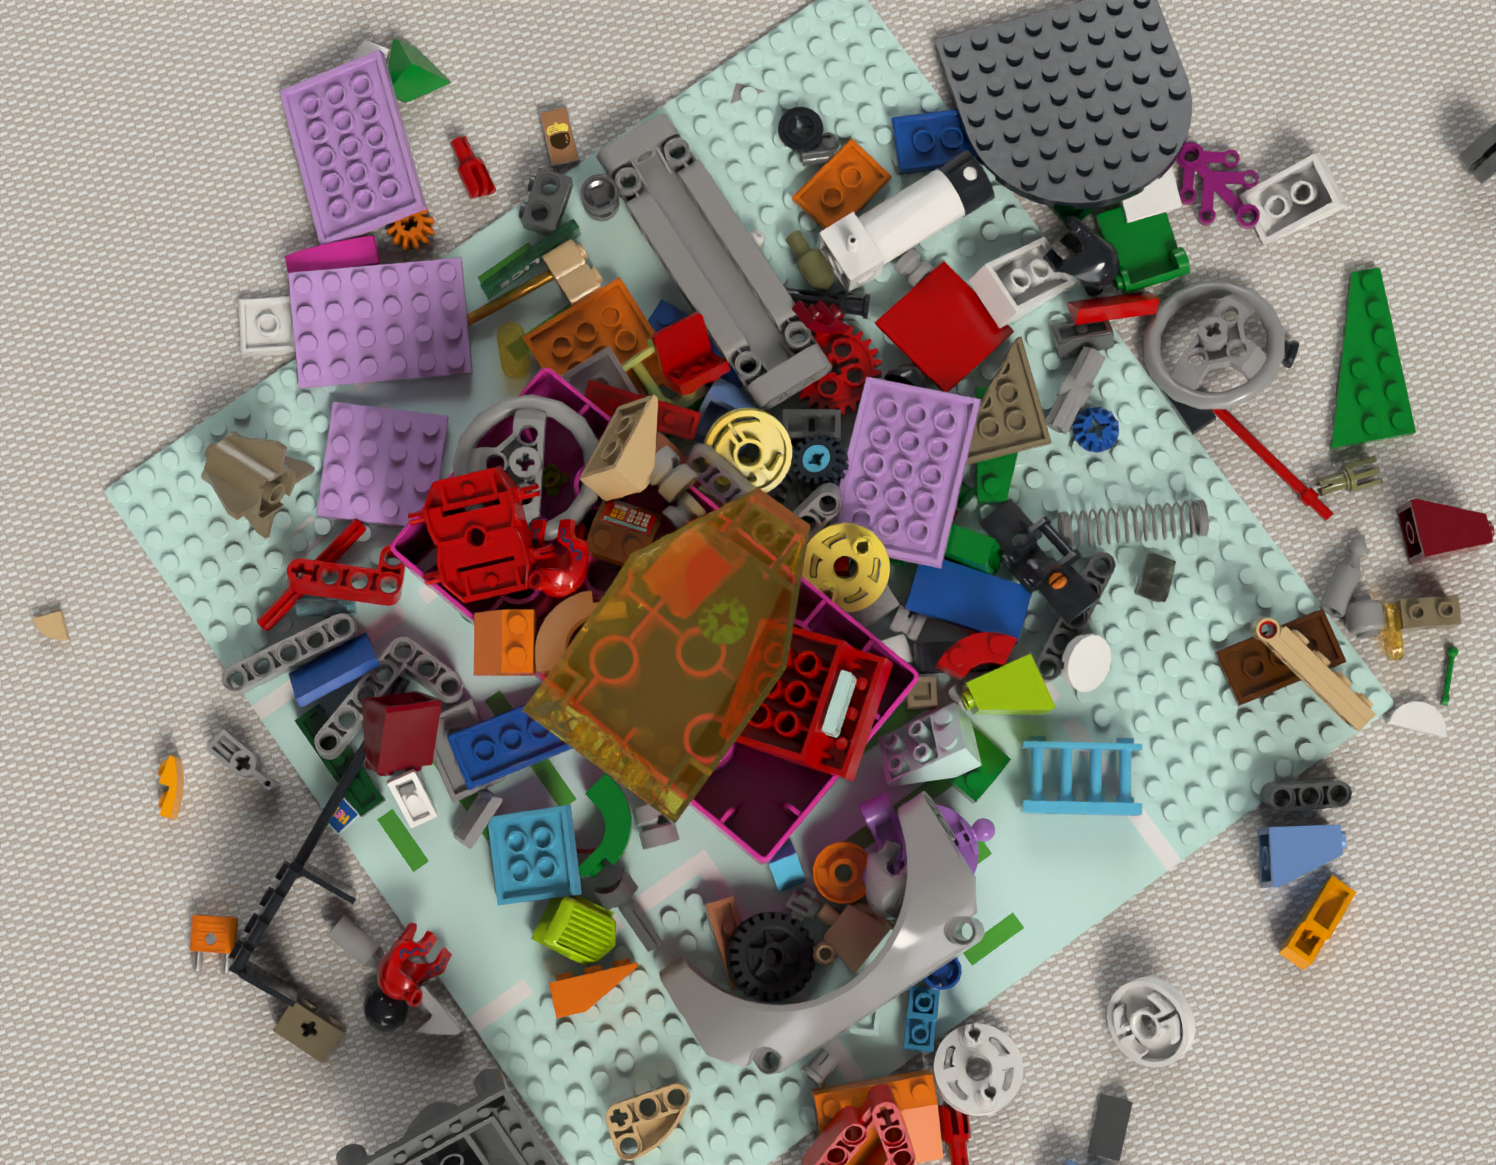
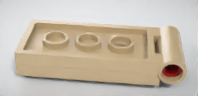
(1313, 671)

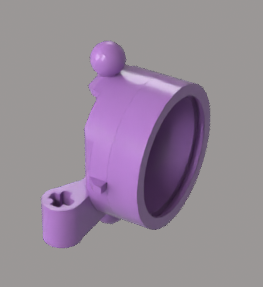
(885, 825)

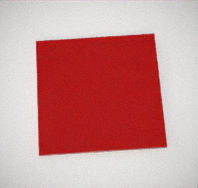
(943, 327)

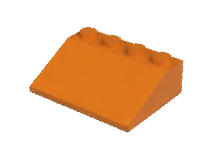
(915, 1099)

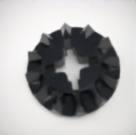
(806, 118)

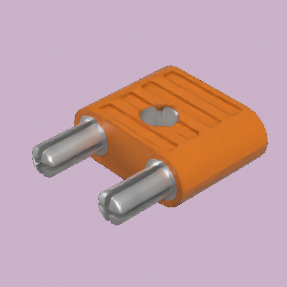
(212, 935)

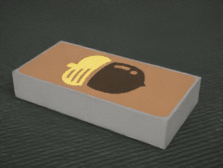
(559, 137)

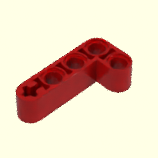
(345, 577)

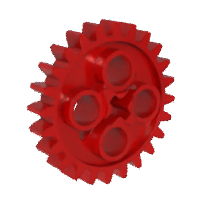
(846, 393)

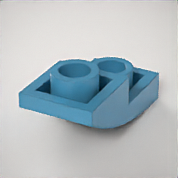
(921, 1019)

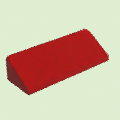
(1113, 307)

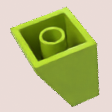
(1009, 691)

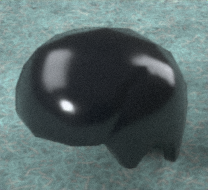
(384, 1012)

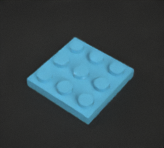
(534, 855)

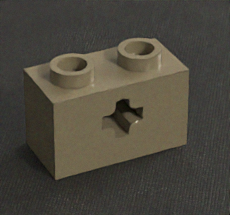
(1429, 613)
(319, 1044)

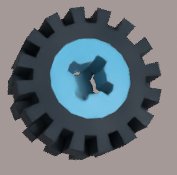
(830, 459)

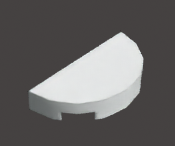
(1419, 717)

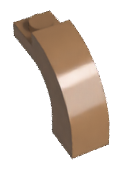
(559, 627)

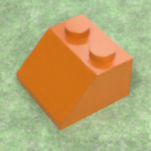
(505, 643)

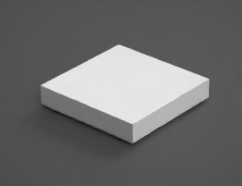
(266, 326)

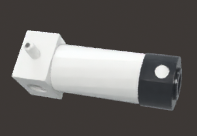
(865, 244)

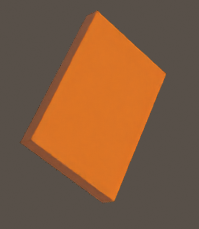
(842, 186)

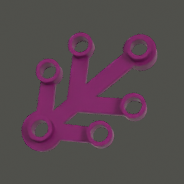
(1215, 182)

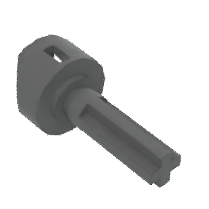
(620, 896)

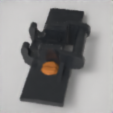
(1032, 567)

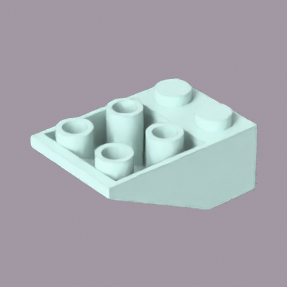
(930, 748)

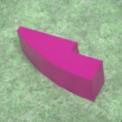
(335, 255)

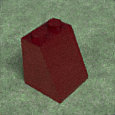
(1441, 530)
(400, 731)

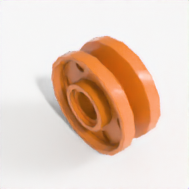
(824, 872)

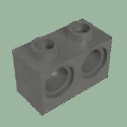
(553, 203)
(807, 422)

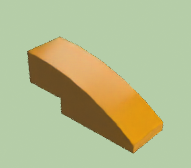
(1317, 923)

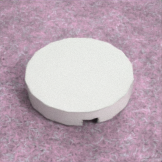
(1086, 662)

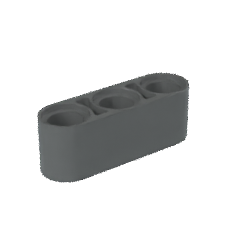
(1319, 794)

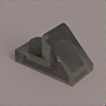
(1155, 577)

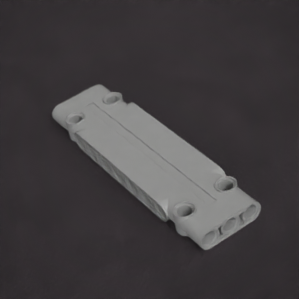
(713, 261)

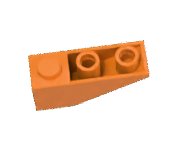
(580, 993)

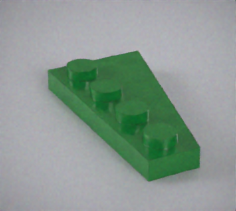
(993, 475)

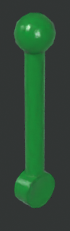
(1452, 651)

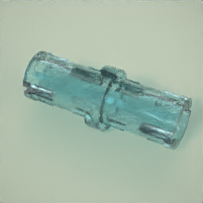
(324, 607)

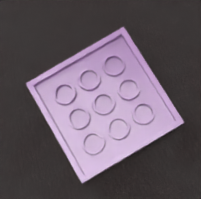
(380, 463)

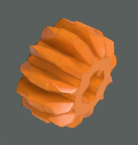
(416, 234)

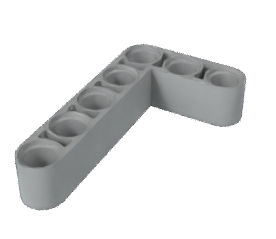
(740, 486)
(370, 683)

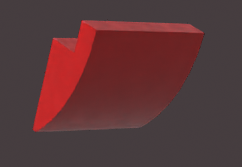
(796, 707)

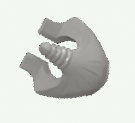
(883, 890)

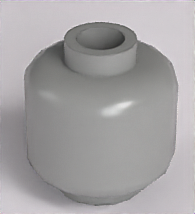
(1365, 617)

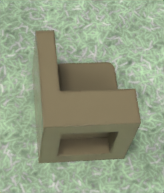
(923, 695)

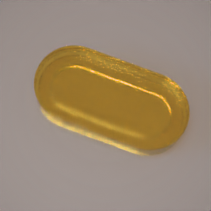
(513, 351)
(1392, 633)

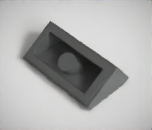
(1071, 338)
(1110, 1127)

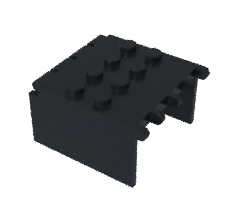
(259, 923)

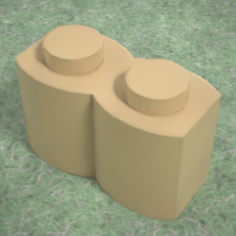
(572, 272)

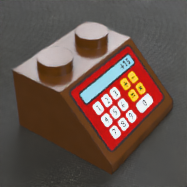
(621, 530)

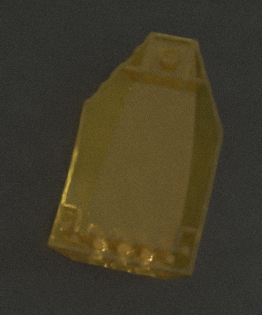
(681, 651)

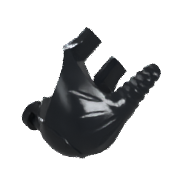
(1094, 264)

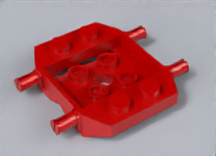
(503, 528)

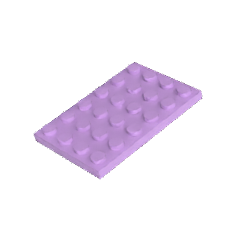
(352, 149)
(380, 323)
(907, 467)

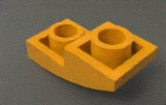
(171, 775)

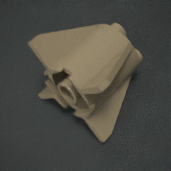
(252, 477)

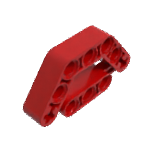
(850, 1130)

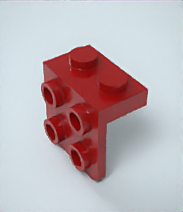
(687, 356)

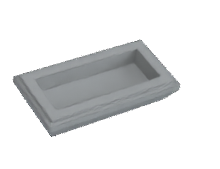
(477, 818)

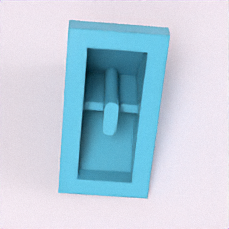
(786, 867)

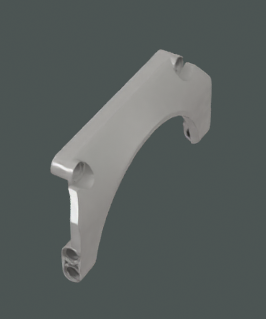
(925, 938)

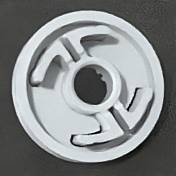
(1166, 1007)
(970, 1044)

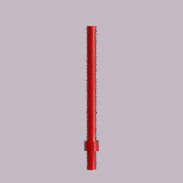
(1308, 497)

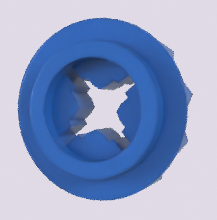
(1091, 441)

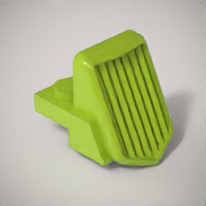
(577, 929)

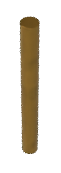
(509, 297)

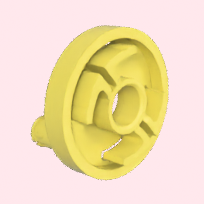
(766, 434)
(861, 546)

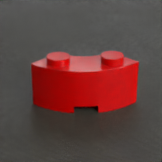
(976, 651)

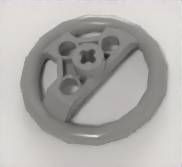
(1214, 342)
(529, 412)

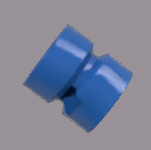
(946, 976)

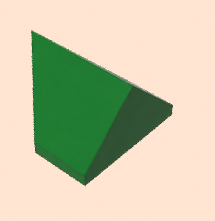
(413, 72)

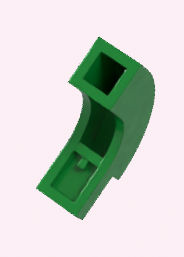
(618, 826)

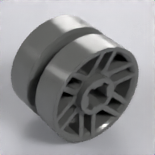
(1484, 152)

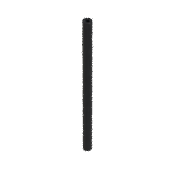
(340, 791)

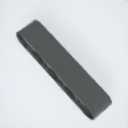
(1069, 631)

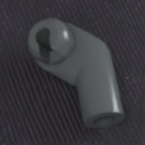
(823, 152)

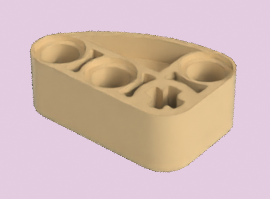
(646, 1129)

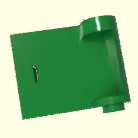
(1144, 249)

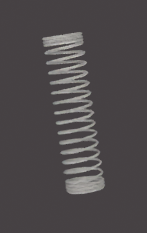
(1197, 522)

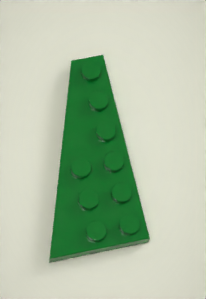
(1370, 380)

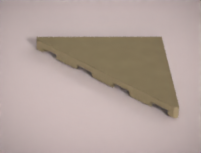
(1009, 411)

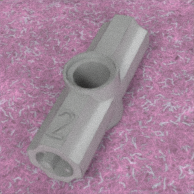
(1075, 390)

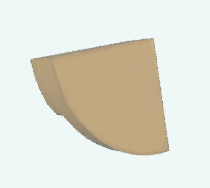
(53, 626)

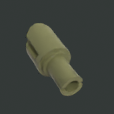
(811, 262)
(1347, 478)

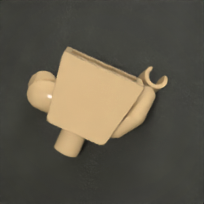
(850, 934)

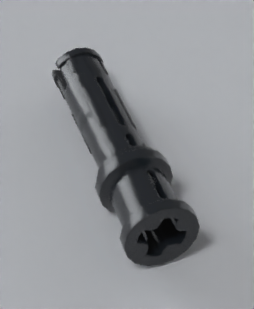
(848, 303)

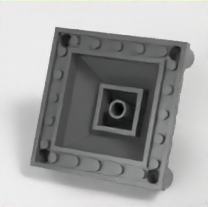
(479, 1132)

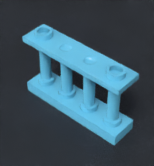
(1095, 802)

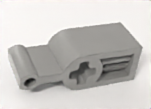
(233, 761)

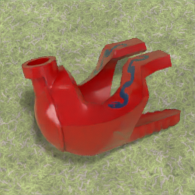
(565, 572)
(401, 977)

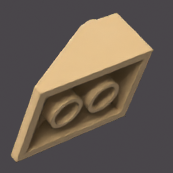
(625, 451)

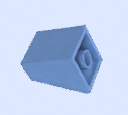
(1296, 850)

